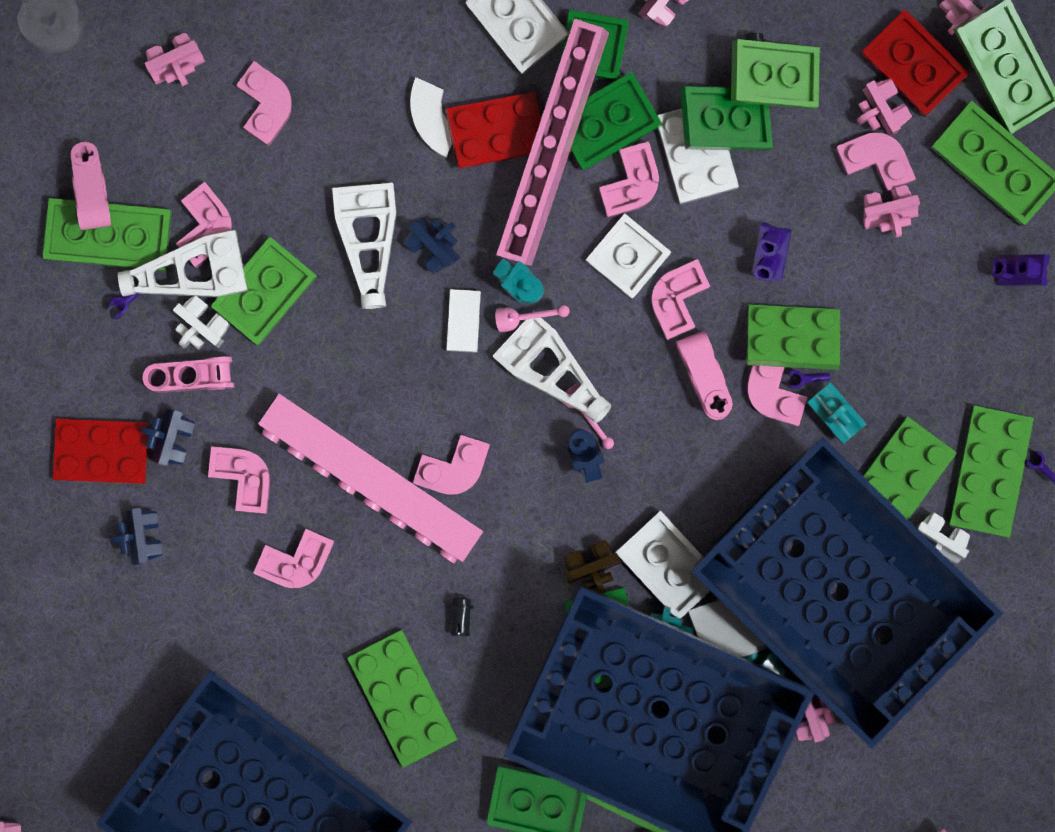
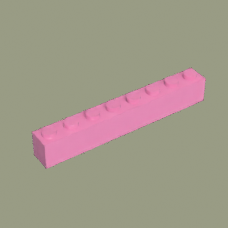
(553, 142)
(371, 478)

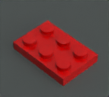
(914, 62)
(493, 129)
(100, 451)

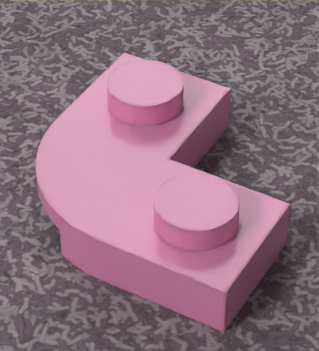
(273, 99)
(880, 151)
(640, 182)
(210, 215)
(669, 297)
(771, 400)
(249, 471)
(458, 475)
(296, 570)

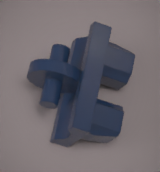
(437, 239)
(164, 450)
(585, 454)
(137, 523)

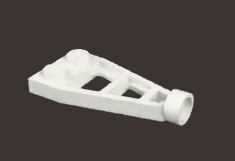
(363, 202)
(225, 263)
(525, 346)

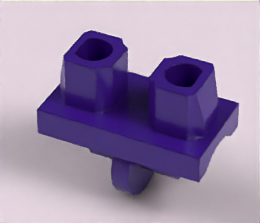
(771, 252)
(1021, 270)

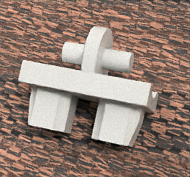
(190, 313)
(953, 547)

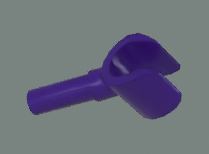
(122, 304)
(805, 379)
(1041, 466)

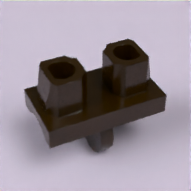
(604, 560)

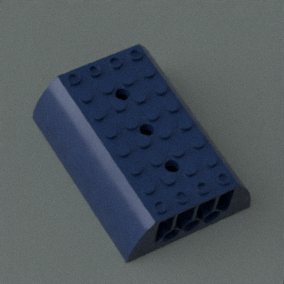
(890, 581)
(649, 762)
(257, 767)

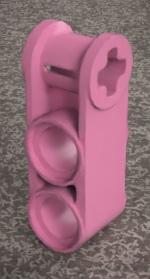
(89, 187)
(705, 373)
(206, 377)

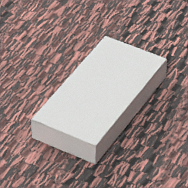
(463, 320)

